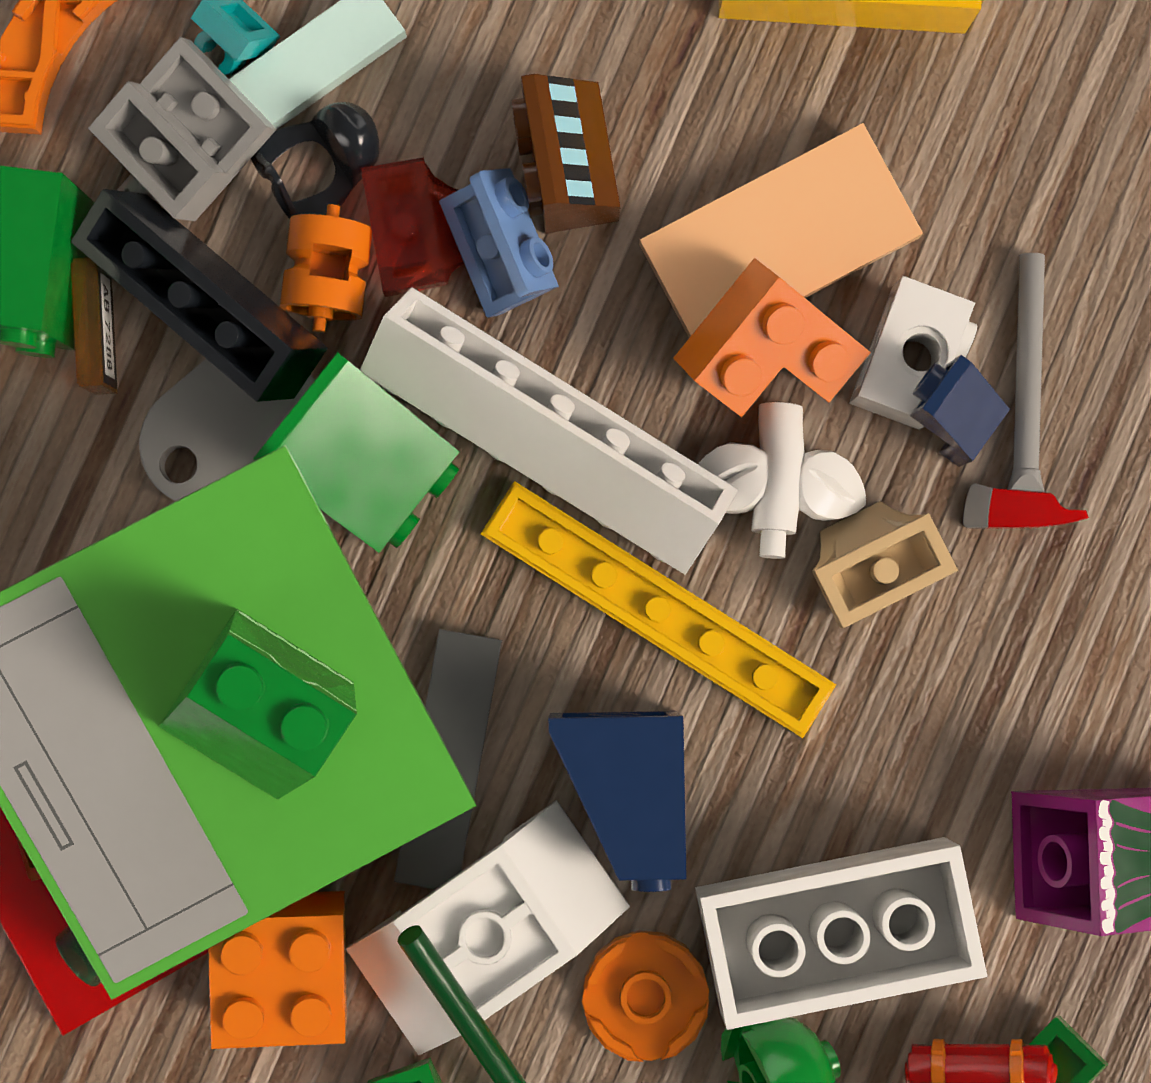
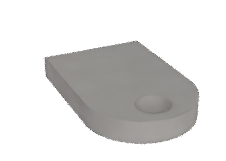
(212, 421)

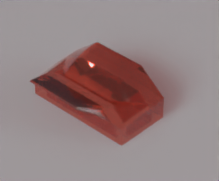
(409, 226)

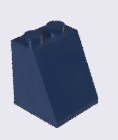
(631, 787)

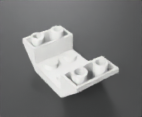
(495, 926)

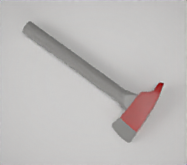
(1024, 500)

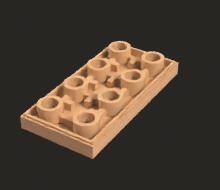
(801, 221)

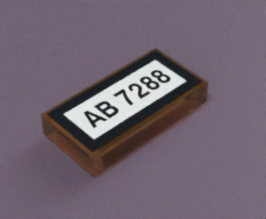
(93, 327)

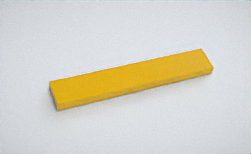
(658, 609)

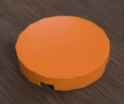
(645, 996)

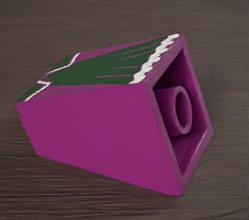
(1083, 859)

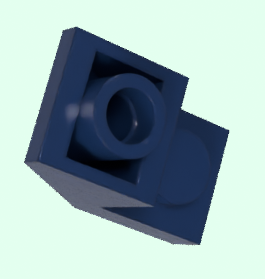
(958, 408)

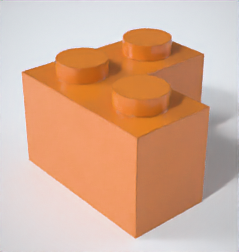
(758, 332)

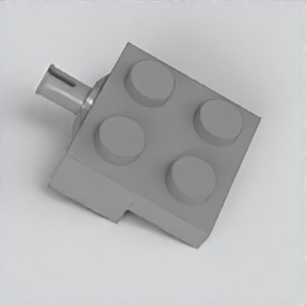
(182, 131)

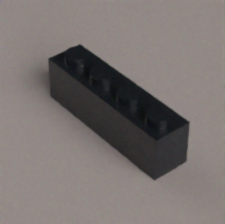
(199, 295)

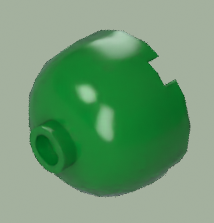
(780, 1053)

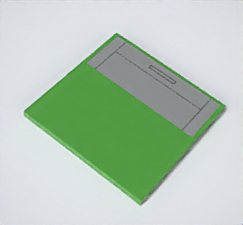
(132, 826)

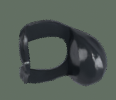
(347, 136)

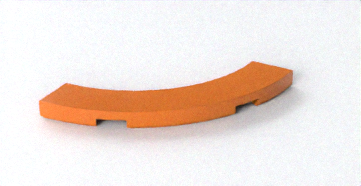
(33, 53)

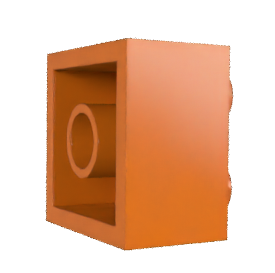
(282, 978)

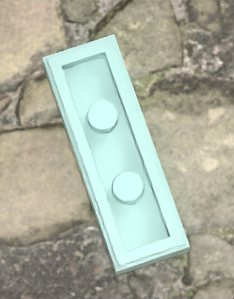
(318, 58)

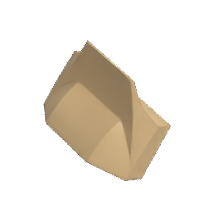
(878, 561)

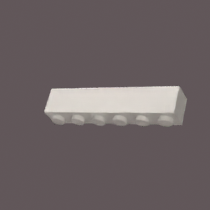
(547, 430)

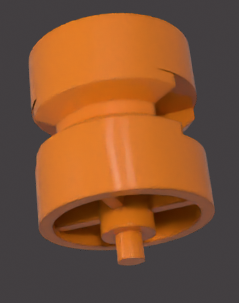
(326, 267)

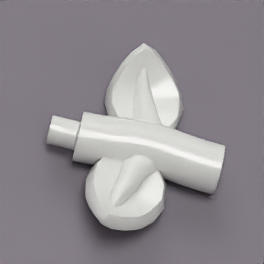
(784, 478)

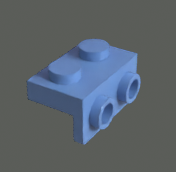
(499, 241)

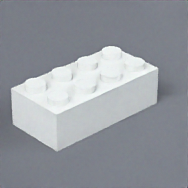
(840, 932)

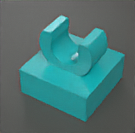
(235, 30)

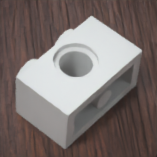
(917, 315)

